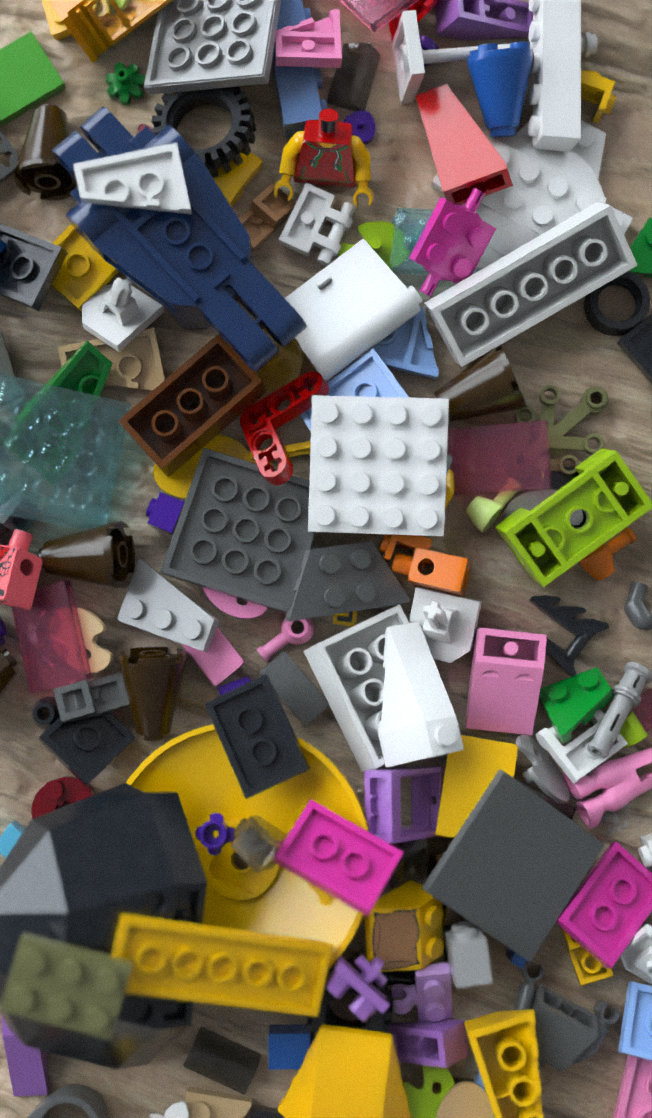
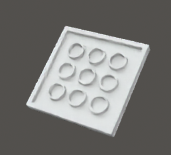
(378, 465)

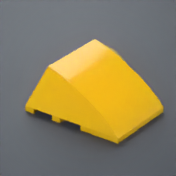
(347, 1077)

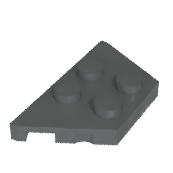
(344, 581)

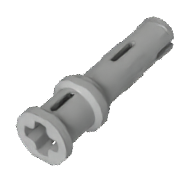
(625, 697)

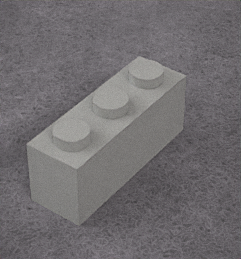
(467, 954)

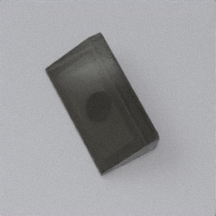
(355, 77)
(411, 864)
(222, 1060)

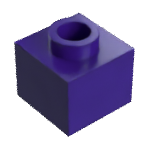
(164, 513)

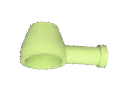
(485, 511)

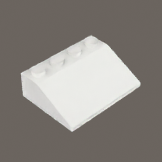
(352, 681)

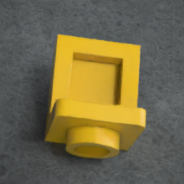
(597, 91)

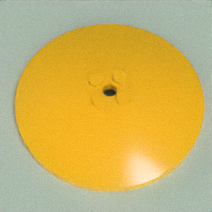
(242, 898)

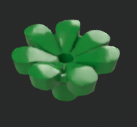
(125, 83)

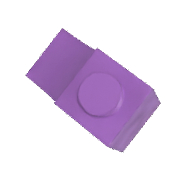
(430, 1042)

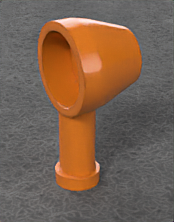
(600, 562)

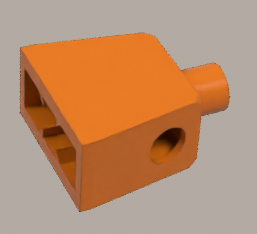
(449, 571)

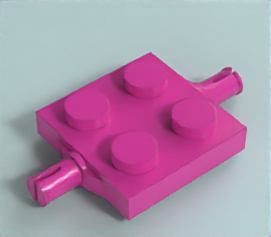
(452, 242)

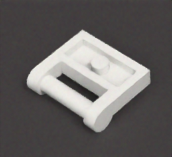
(574, 757)

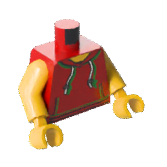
(326, 155)

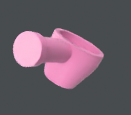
(287, 636)

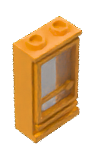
(103, 22)

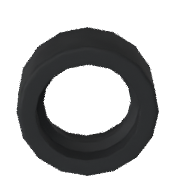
(615, 328)

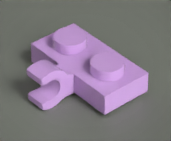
(429, 993)

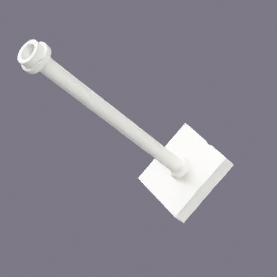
(410, 56)

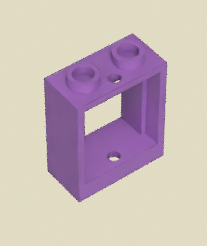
(384, 802)

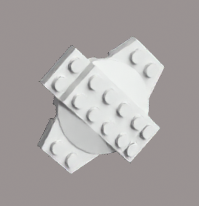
(544, 192)

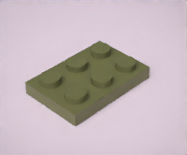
(66, 985)

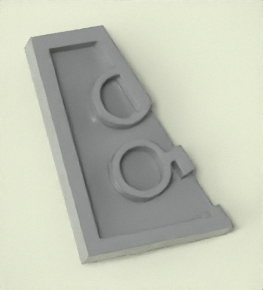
(164, 610)

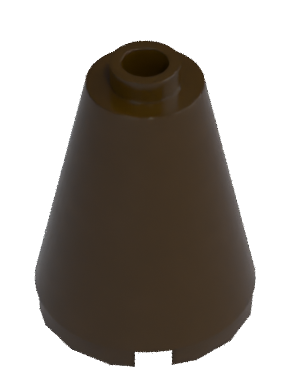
(37, 166)
(483, 388)
(92, 555)
(152, 688)

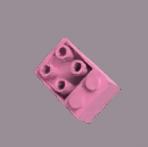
(505, 680)

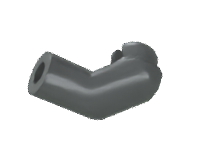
(636, 609)

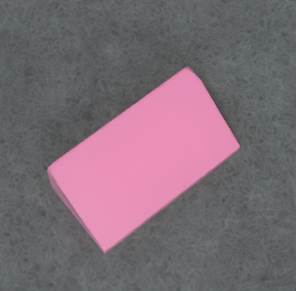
(219, 661)

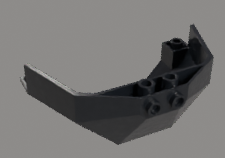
(72, 883)

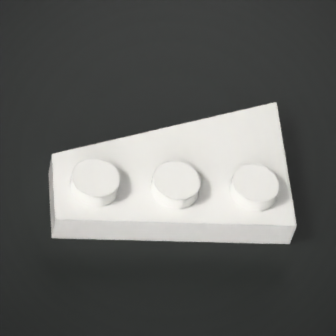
(136, 180)

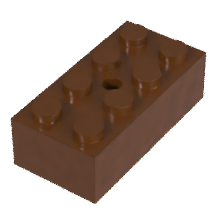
(214, 381)

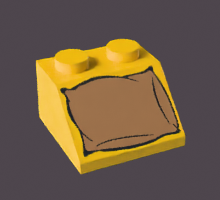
(405, 929)

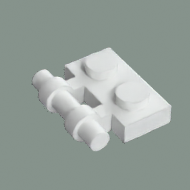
(307, 220)

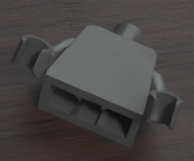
(562, 1028)

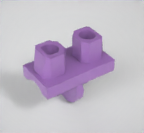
(369, 997)

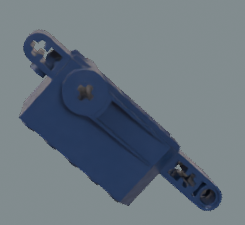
(186, 261)

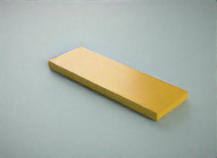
(222, 965)

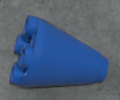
(501, 84)

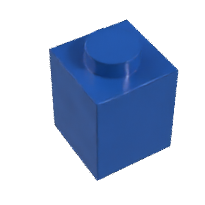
(288, 1045)

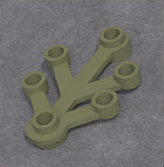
(556, 433)

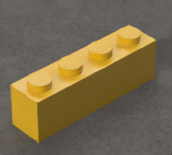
(508, 1061)

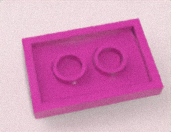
(338, 857)
(609, 905)

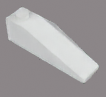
(416, 707)

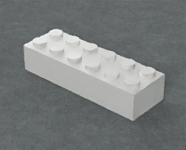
(531, 283)

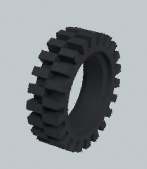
(234, 142)

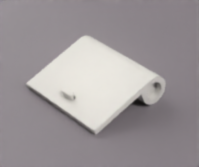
(350, 308)

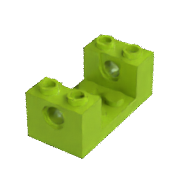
(544, 536)

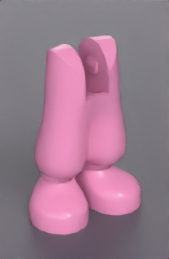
(618, 784)

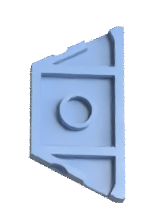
(409, 348)

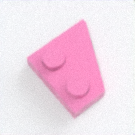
(310, 43)

